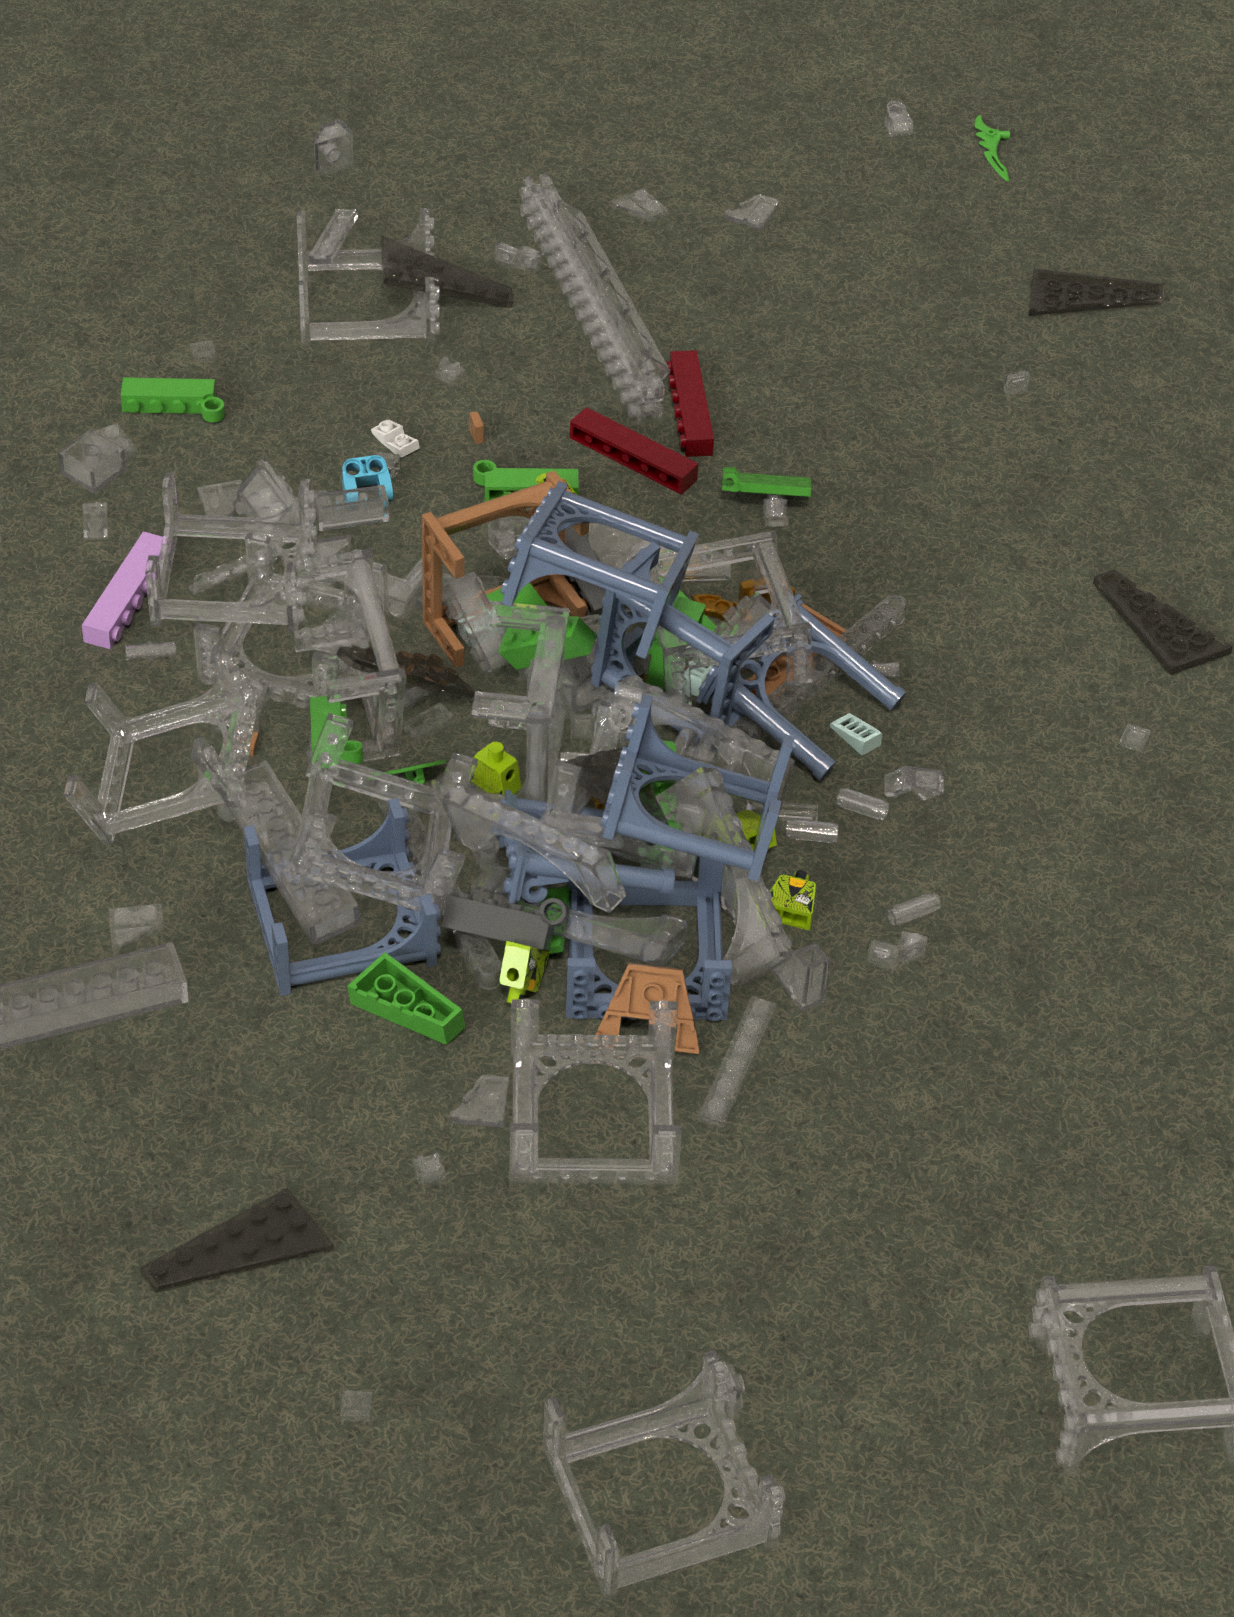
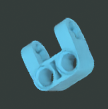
(365, 475)

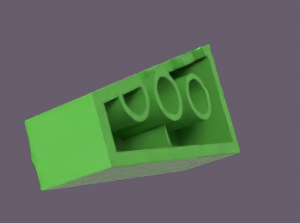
(520, 644)
(656, 672)
(405, 999)

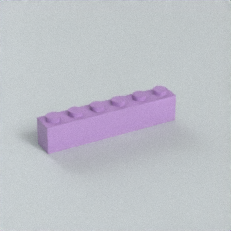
(122, 595)

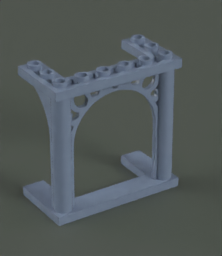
(540, 558)
(617, 650)
(649, 753)
(378, 851)
(716, 976)

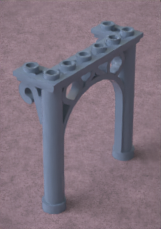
(765, 715)
(533, 869)

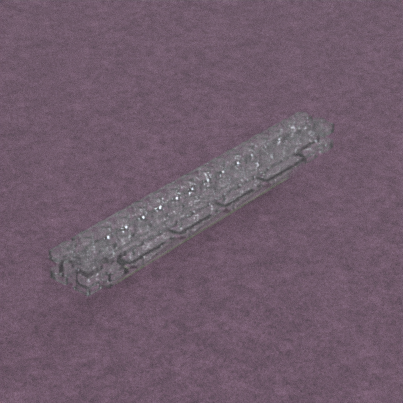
(605, 312)

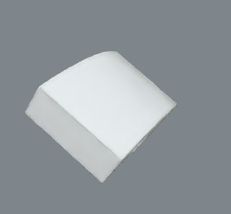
(393, 438)

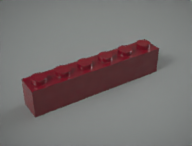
(691, 404)
(634, 450)

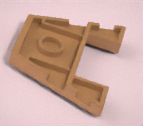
(646, 984)

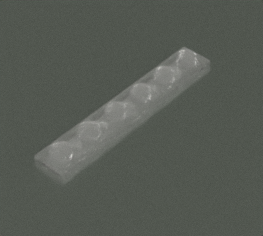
(333, 237)
(737, 1062)

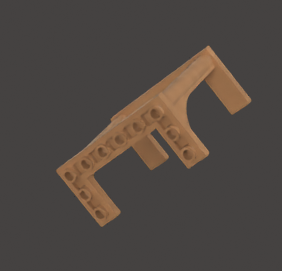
(439, 547)

